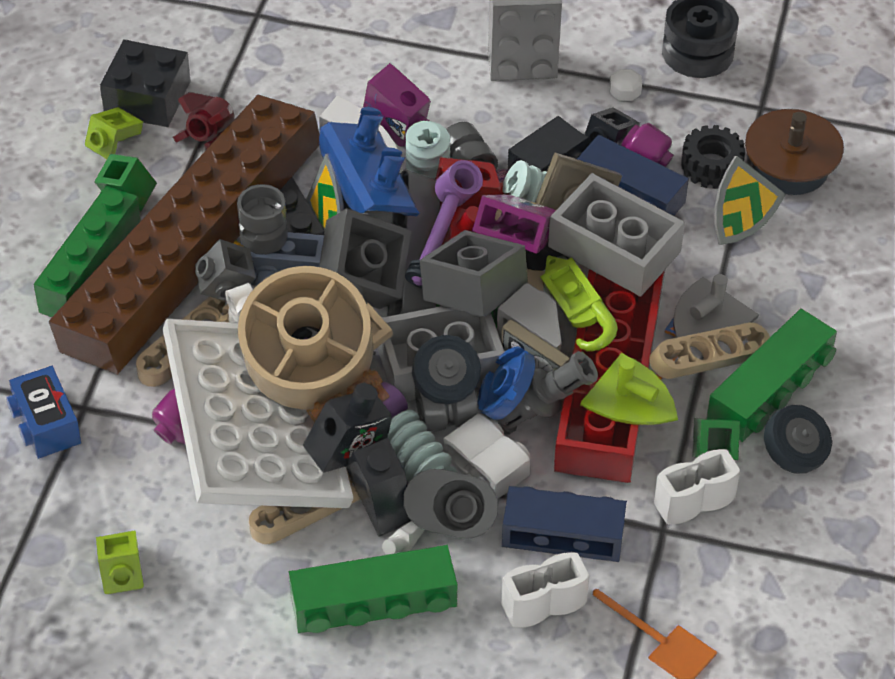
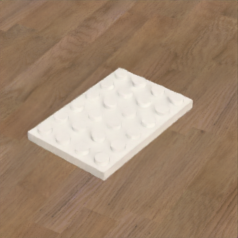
(237, 437)

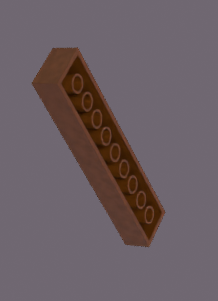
(157, 260)

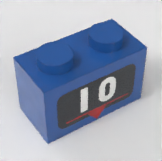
(44, 412)

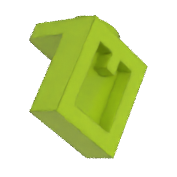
(110, 127)
(119, 562)

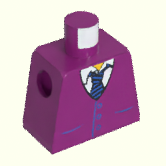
(398, 101)
(518, 223)

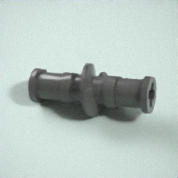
(548, 389)

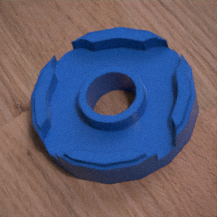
(507, 386)

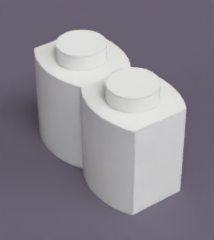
(484, 452)
(696, 486)
(545, 590)

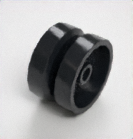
(700, 37)

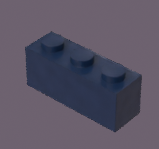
(639, 174)
(563, 523)

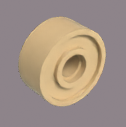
(314, 368)

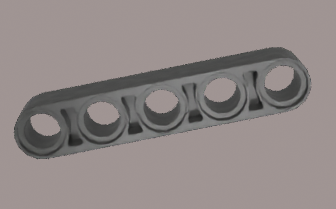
(424, 195)

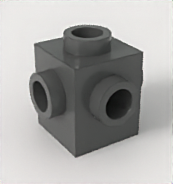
(224, 268)

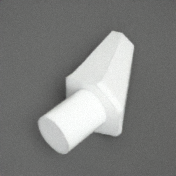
(402, 539)

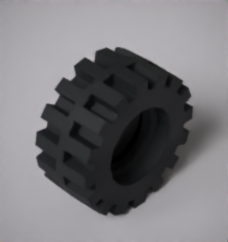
(710, 142)

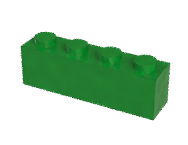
(86, 248)
(774, 373)
(373, 589)

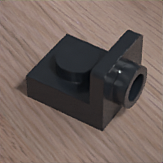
(609, 124)

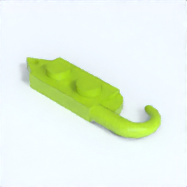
(578, 300)

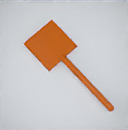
(678, 653)

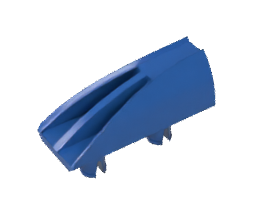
(366, 166)

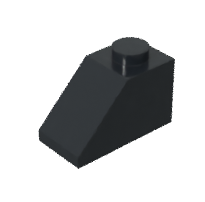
(380, 485)

